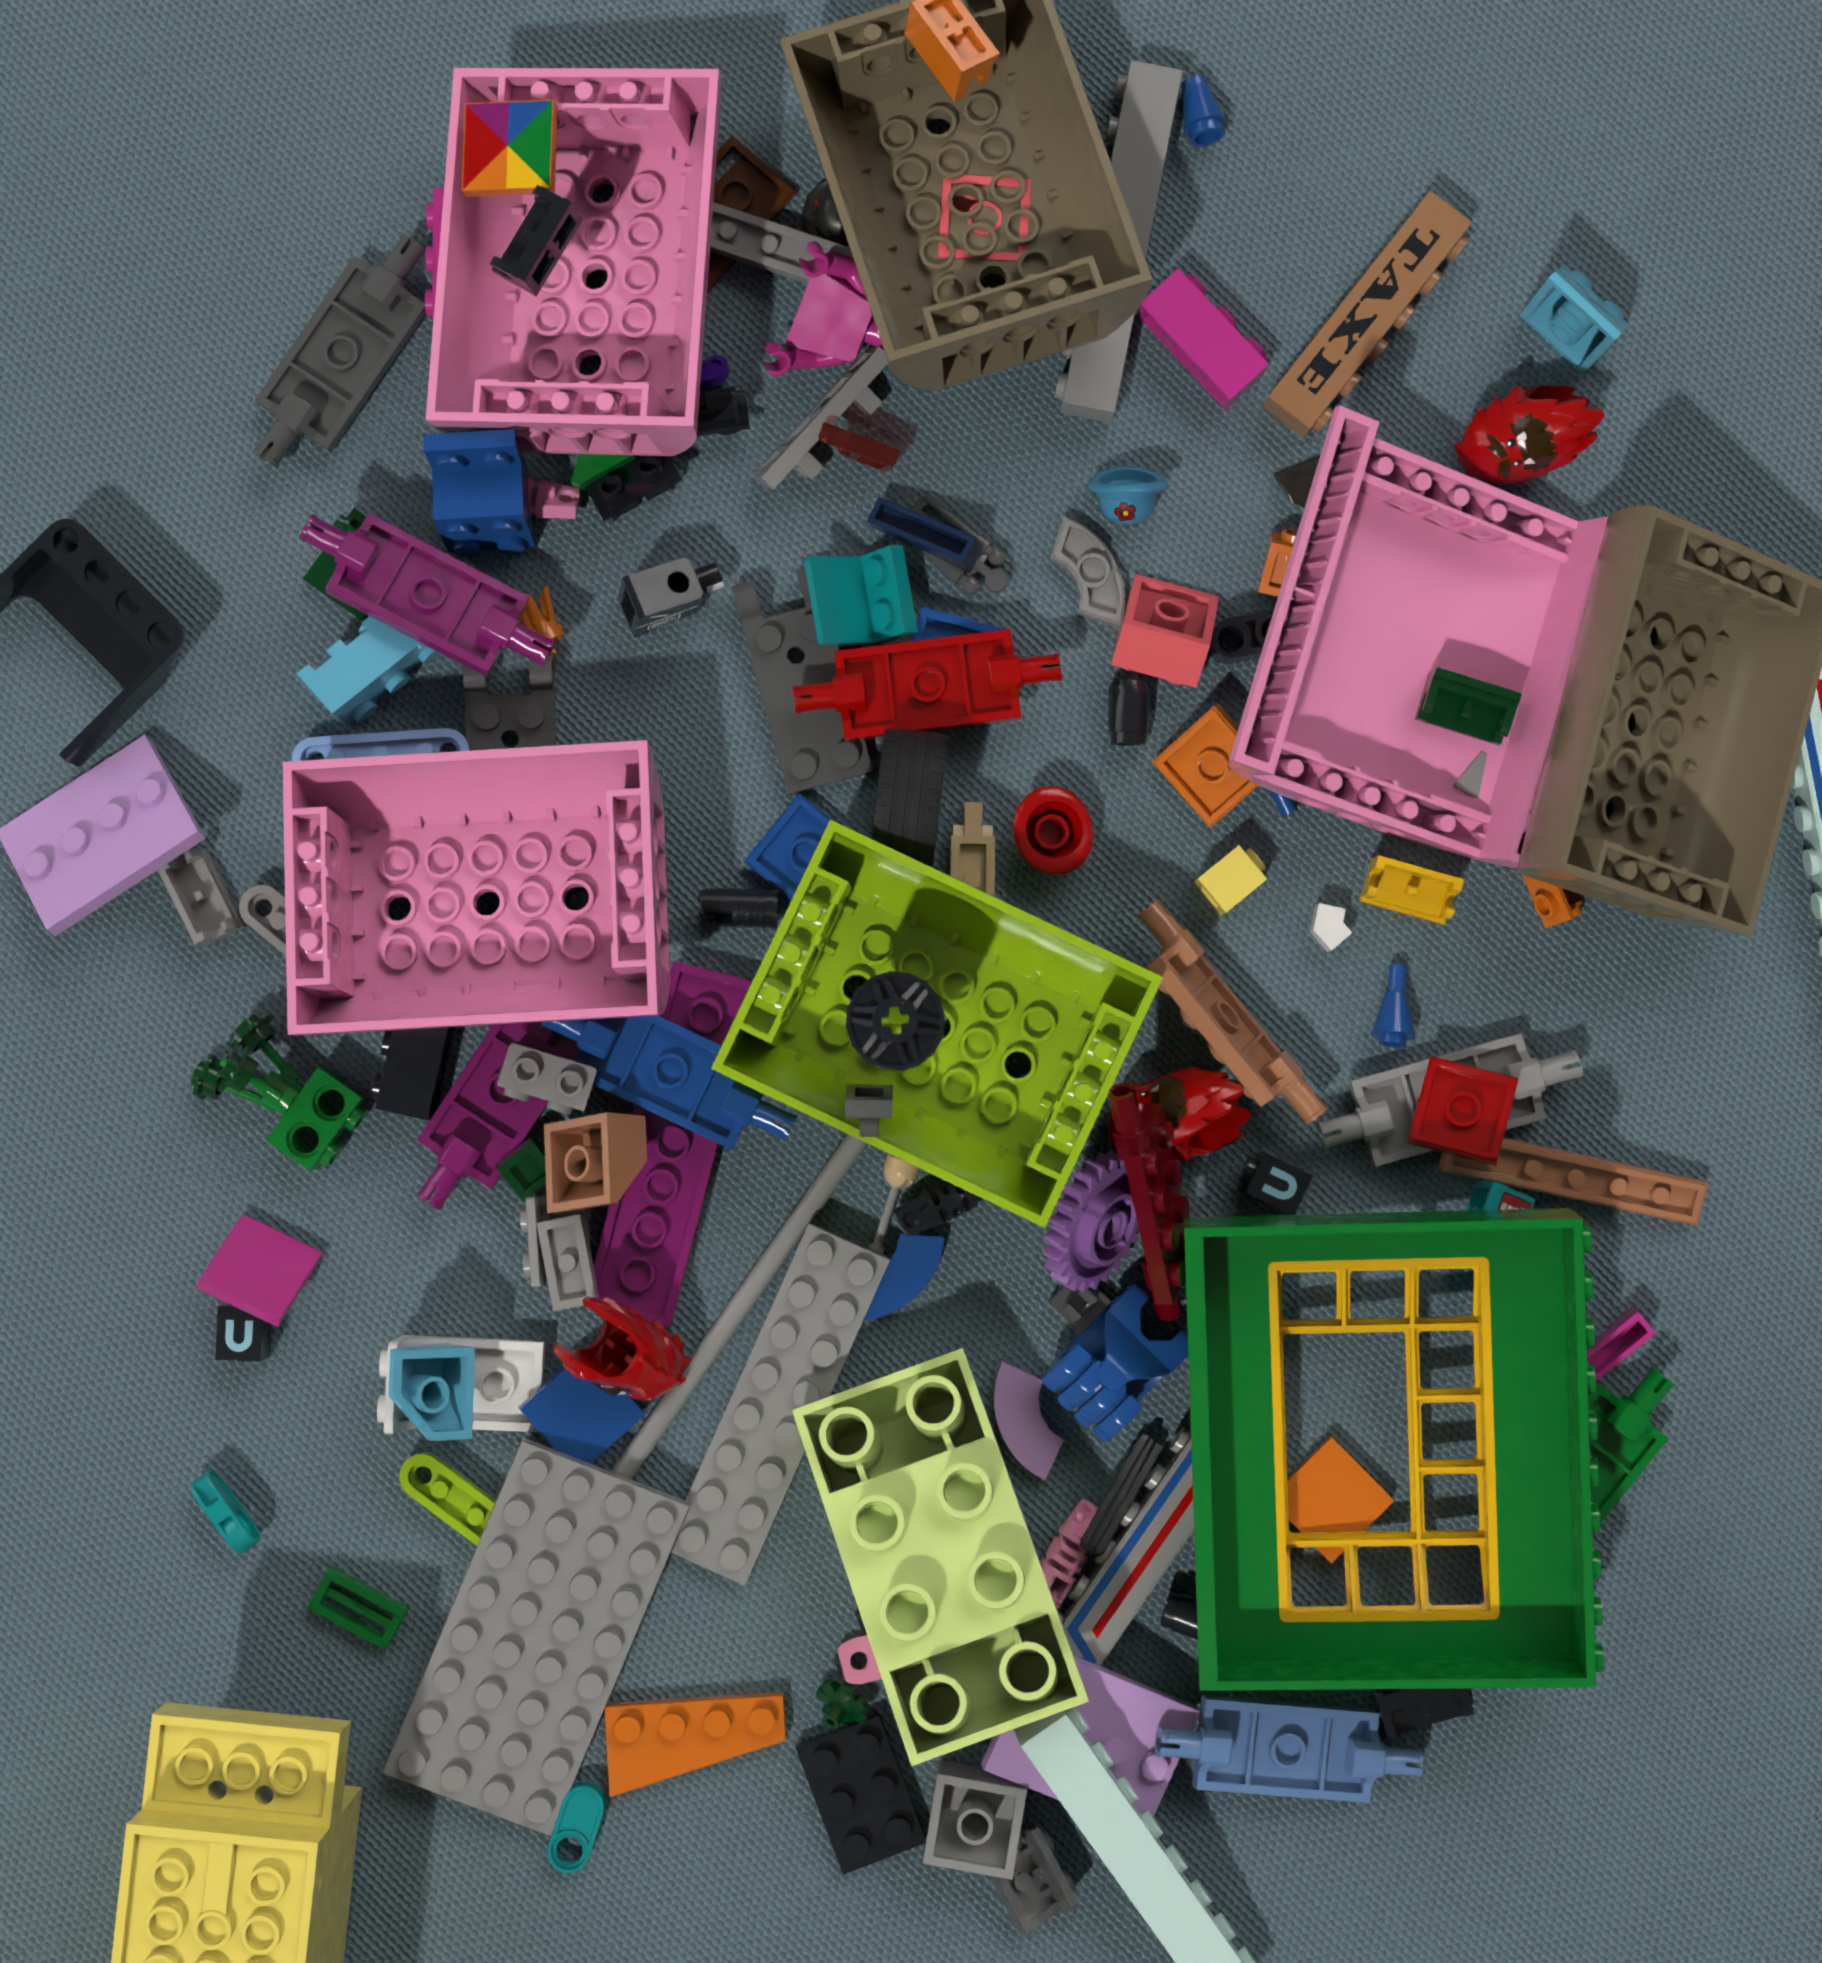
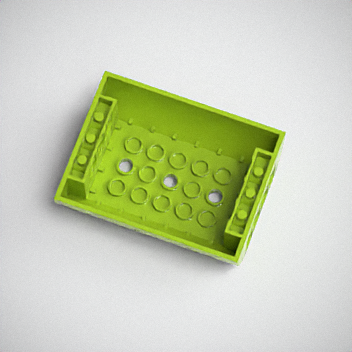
(1001, 984)

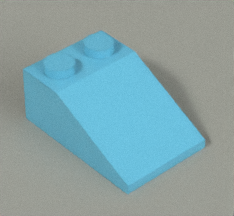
(1574, 318)

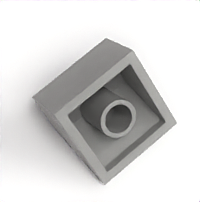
(974, 1821)

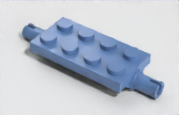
(1287, 1749)

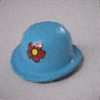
(1127, 493)

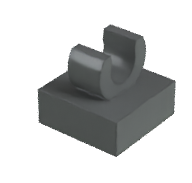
(869, 1104)
(1078, 1307)

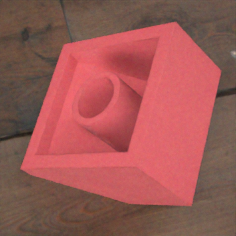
(1165, 631)

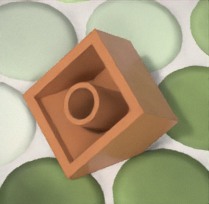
(592, 1159)

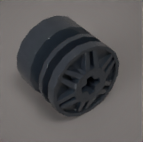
(917, 1039)

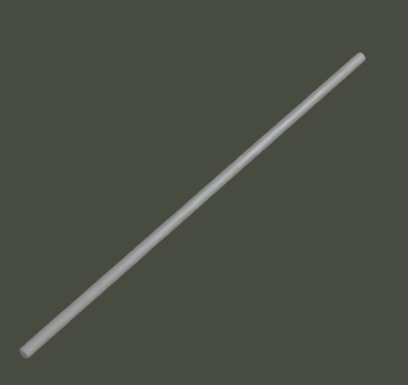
(741, 1303)

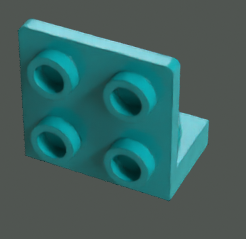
(861, 597)

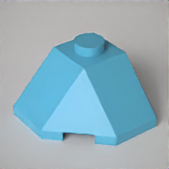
(434, 1388)

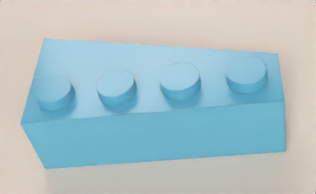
(365, 670)

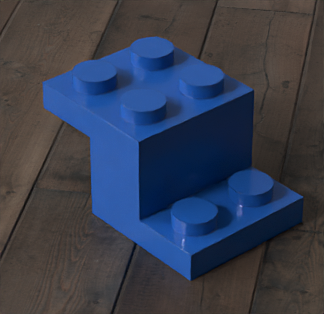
(480, 491)

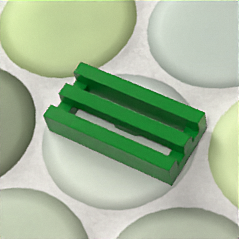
(365, 1591)

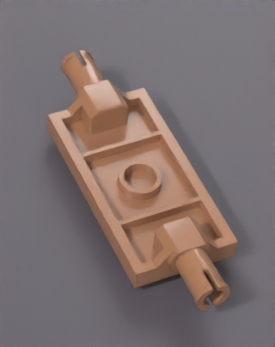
(1223, 1020)

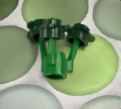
(236, 1071)

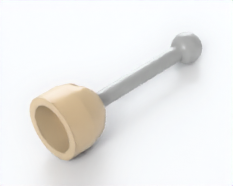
(898, 1175)

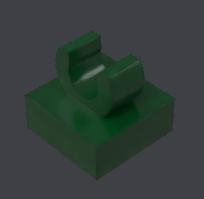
(524, 1169)

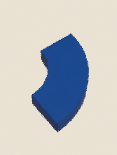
(906, 1273)

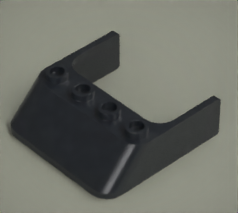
(104, 613)

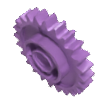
(1092, 1225)

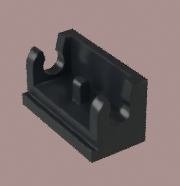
(538, 241)
(1415, 1708)

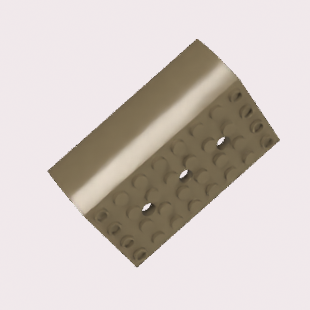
(1031, 120)
(1713, 731)

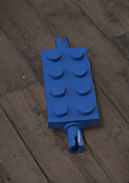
(671, 1076)

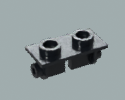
(723, 413)
(622, 488)

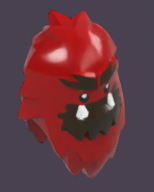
(1527, 434)
(1199, 1108)
(628, 1354)

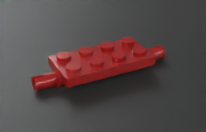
(927, 684)

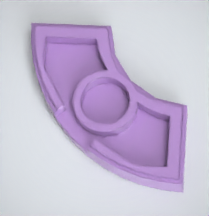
(1021, 1420)

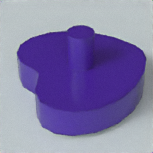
(714, 371)

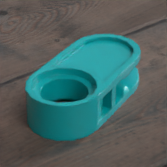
(225, 1511)
(578, 1819)

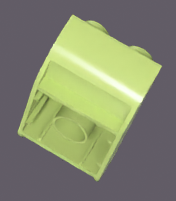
(939, 1557)

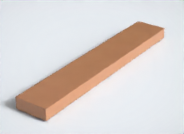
(1588, 1180)

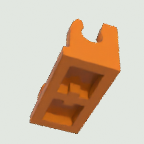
(950, 44)

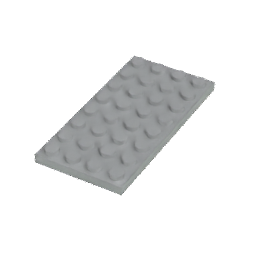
(536, 1637)

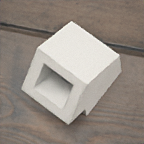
(1328, 926)

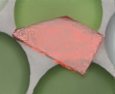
(859, 448)

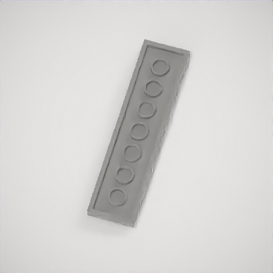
(788, 1368)

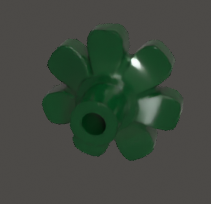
(841, 1703)

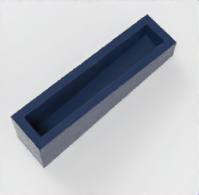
(925, 534)

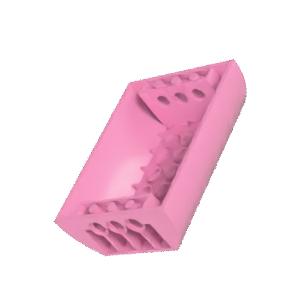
(516, 356)
(442, 837)

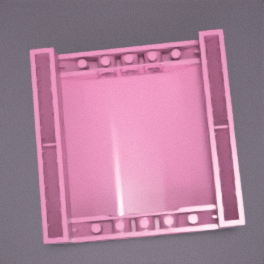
(1383, 584)

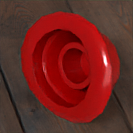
(1053, 830)

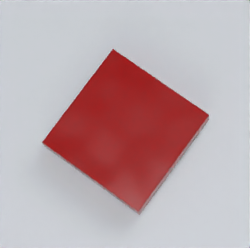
(1463, 1111)

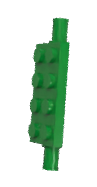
(1625, 1437)

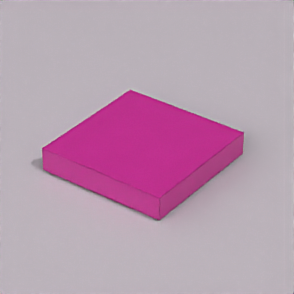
(259, 1270)

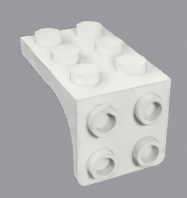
(503, 1379)

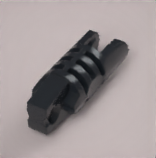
(934, 1207)

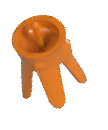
(542, 624)

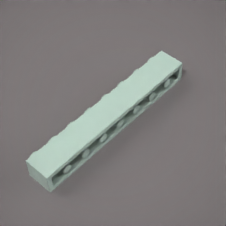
(1128, 1840)

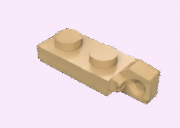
(973, 850)

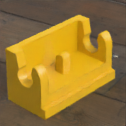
(1410, 889)

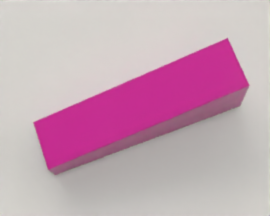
(1618, 1341)

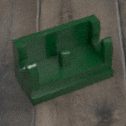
(1467, 706)

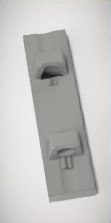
(847, 390)

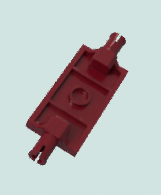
(1154, 1180)

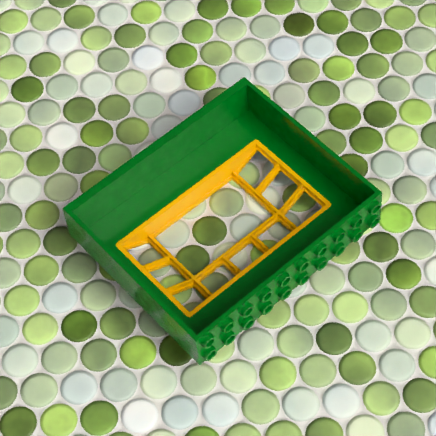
(1528, 1459)

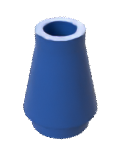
(1202, 115)

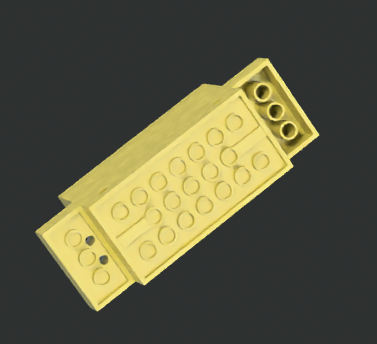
(239, 1841)

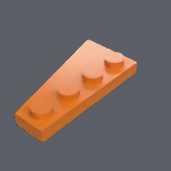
(681, 1735)

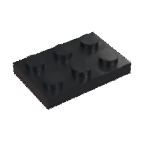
(861, 1793)

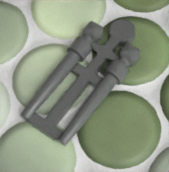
(995, 579)

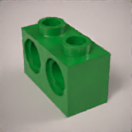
(310, 1111)

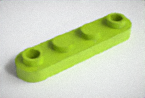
(448, 1495)

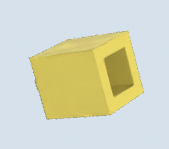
(1232, 879)

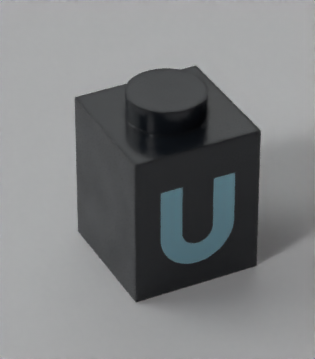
(1274, 1182)
(241, 1335)

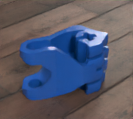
(1113, 1365)

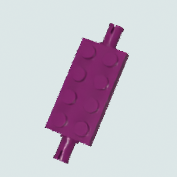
(426, 593)
(475, 1119)

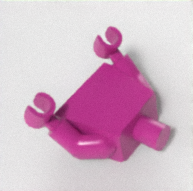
(830, 319)

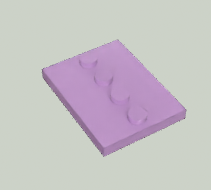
(100, 835)
(1124, 1720)

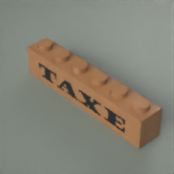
(1367, 315)

